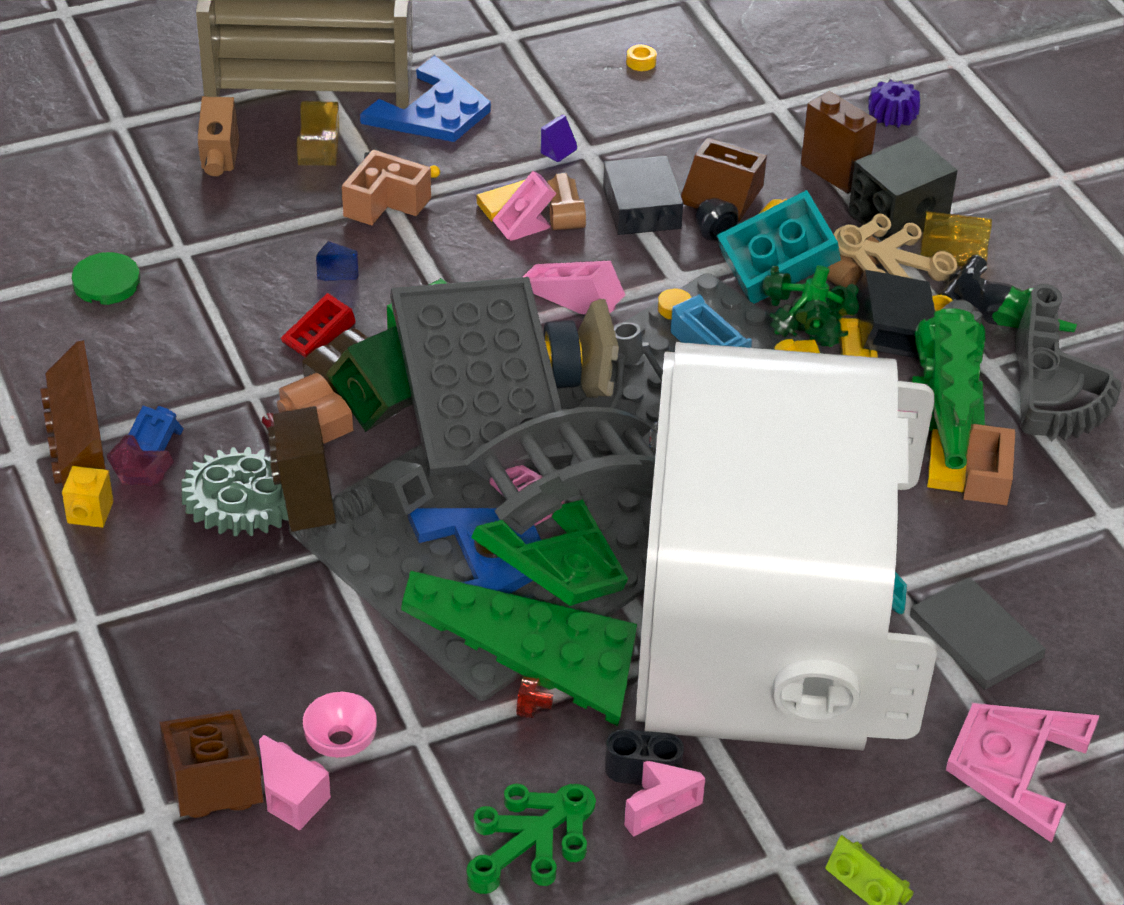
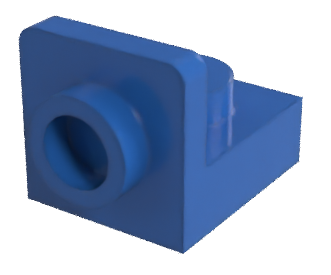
(154, 428)

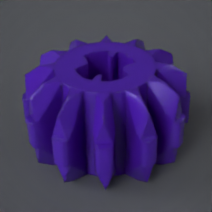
(894, 103)

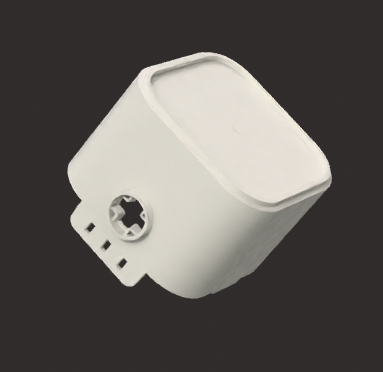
(781, 549)

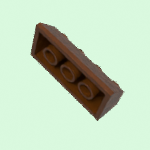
(71, 415)

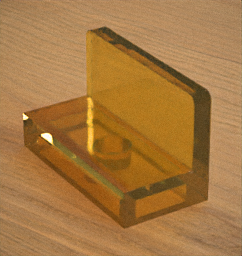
(956, 235)

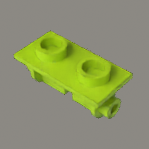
(865, 875)

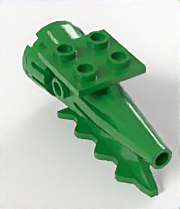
(951, 356)

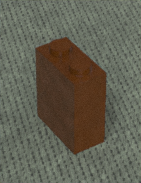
(835, 138)

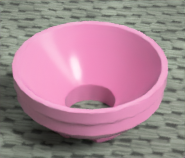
(339, 713)

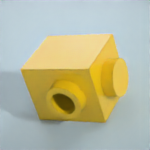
(87, 496)

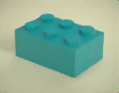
(784, 236)

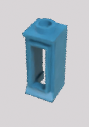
(699, 324)

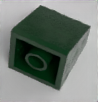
(373, 378)

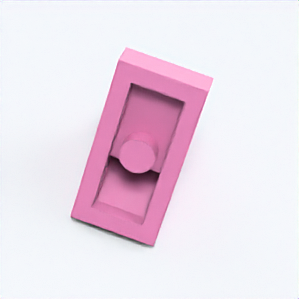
(522, 212)
(665, 795)

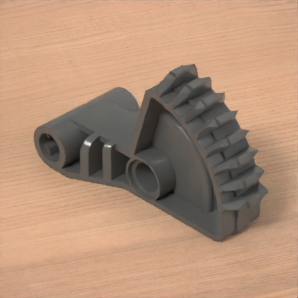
(1055, 377)

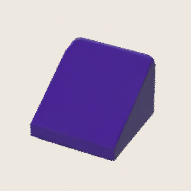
(557, 139)

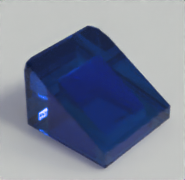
(336, 263)

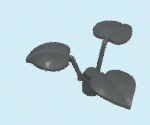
(629, 353)

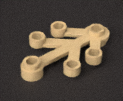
(853, 244)

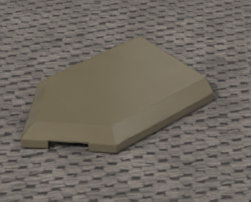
(598, 350)

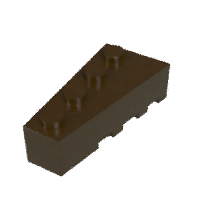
(301, 468)

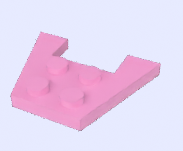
(1002, 749)

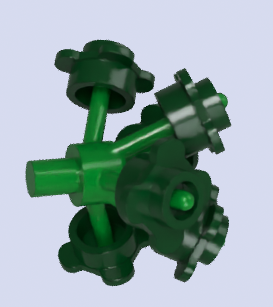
(812, 309)

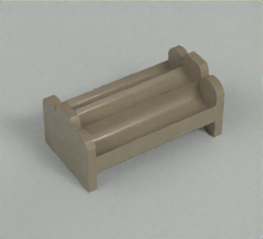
(307, 45)

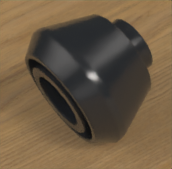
(716, 217)

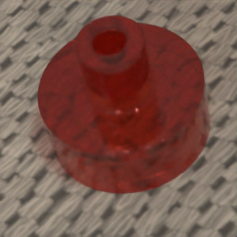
(531, 697)

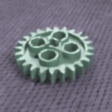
(234, 492)

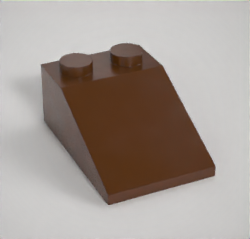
(211, 763)

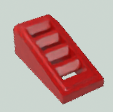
(326, 307)

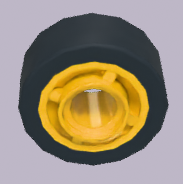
(564, 352)

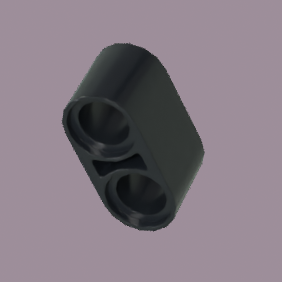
(631, 748)

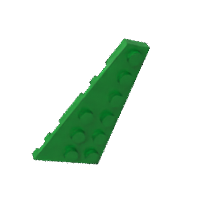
(540, 640)

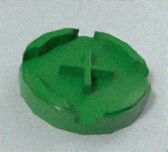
(105, 278)

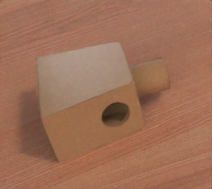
(219, 150)

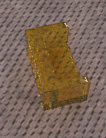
(318, 133)

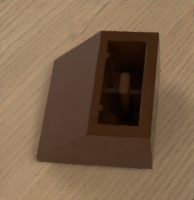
(725, 174)

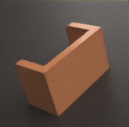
(989, 464)

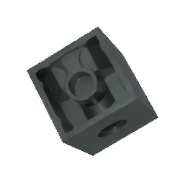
(902, 185)

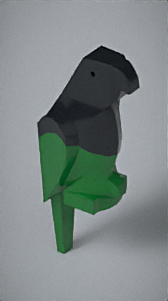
(997, 301)

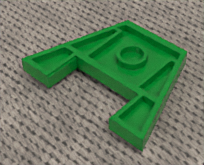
(568, 565)

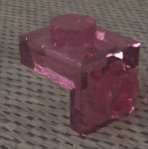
(138, 466)

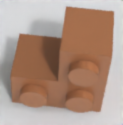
(384, 183)

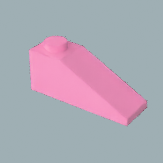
(576, 284)

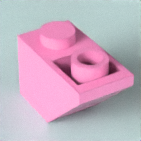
(292, 784)

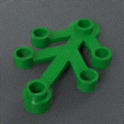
(531, 831)

